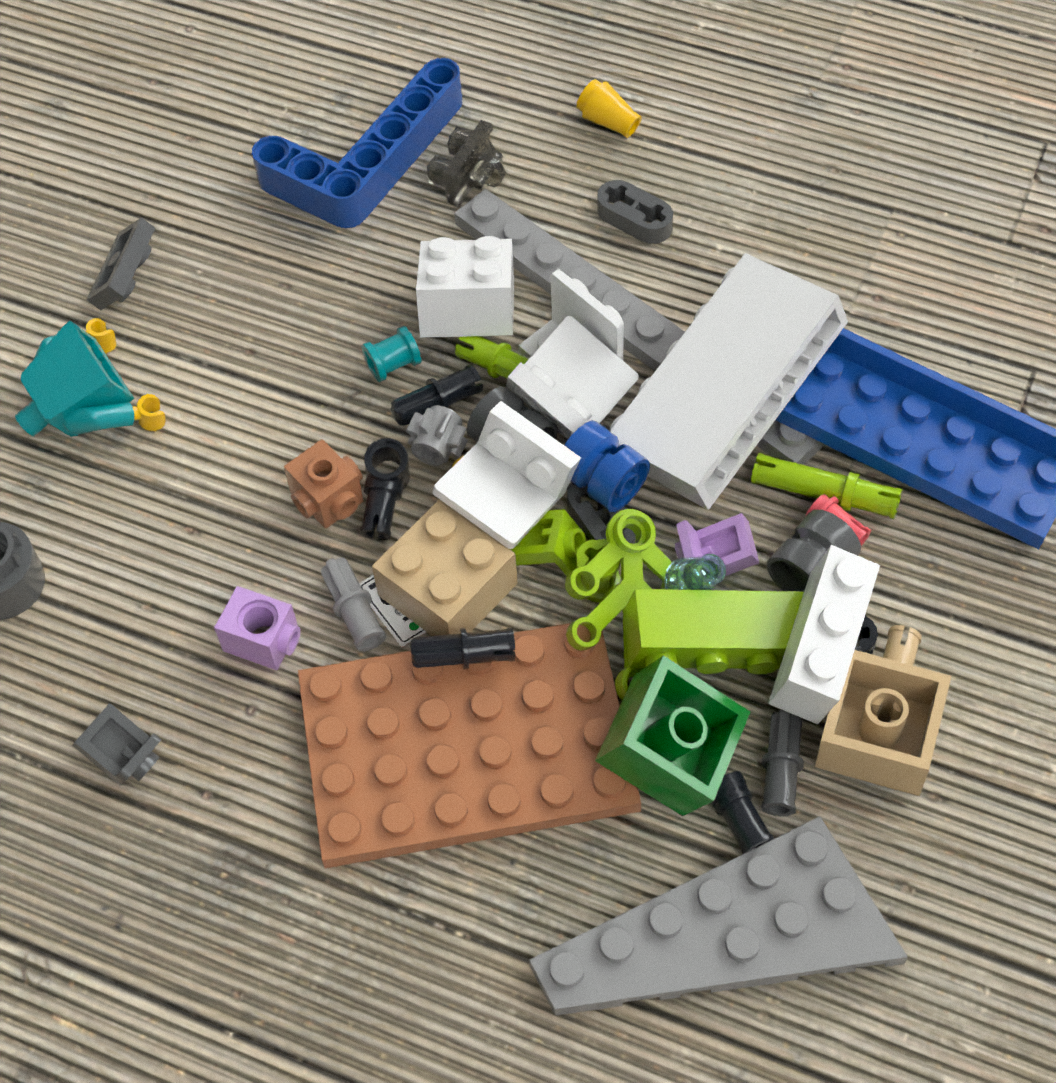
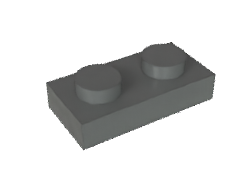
(125, 256)

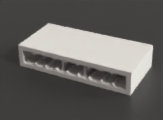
(729, 377)

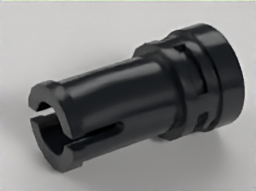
(740, 814)

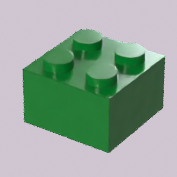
(673, 736)

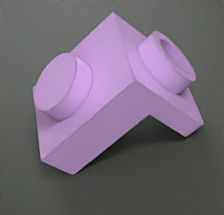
(727, 539)

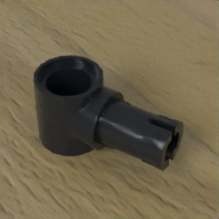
(381, 488)

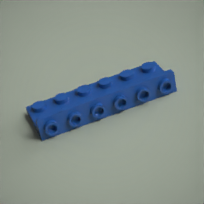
(931, 435)

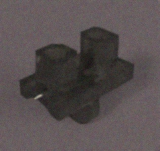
(473, 164)

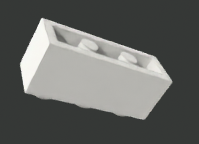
(824, 635)

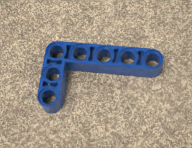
(355, 185)

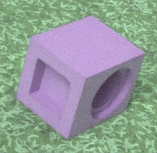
(245, 614)

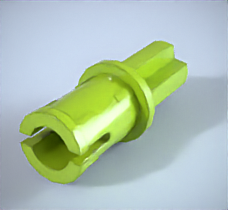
(494, 357)

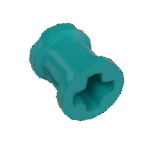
(391, 353)

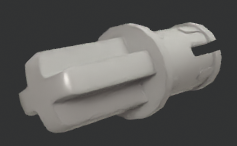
(352, 604)

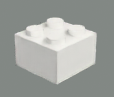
(465, 287)

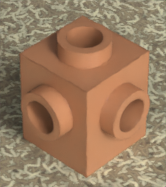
(324, 484)

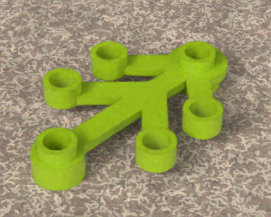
(632, 560)

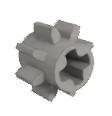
(436, 435)

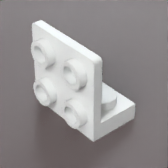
(573, 299)
(572, 378)
(508, 477)

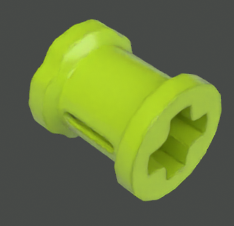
(607, 581)

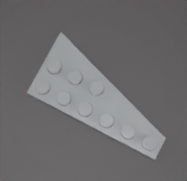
(742, 925)

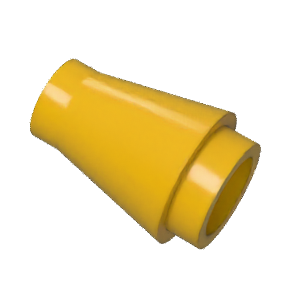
(607, 108)

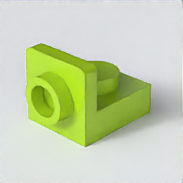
(551, 541)

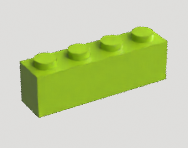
(710, 628)

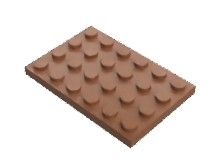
(460, 754)

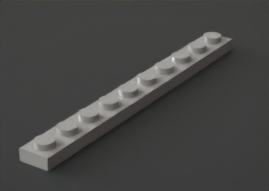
(645, 330)

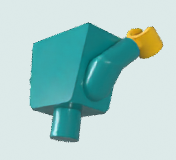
(80, 388)

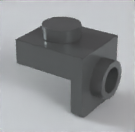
(118, 746)

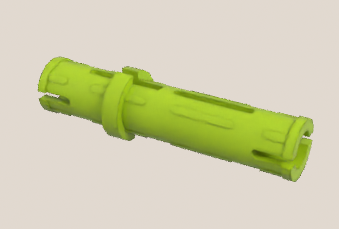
(814, 482)

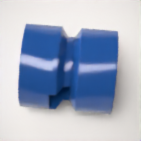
(608, 470)

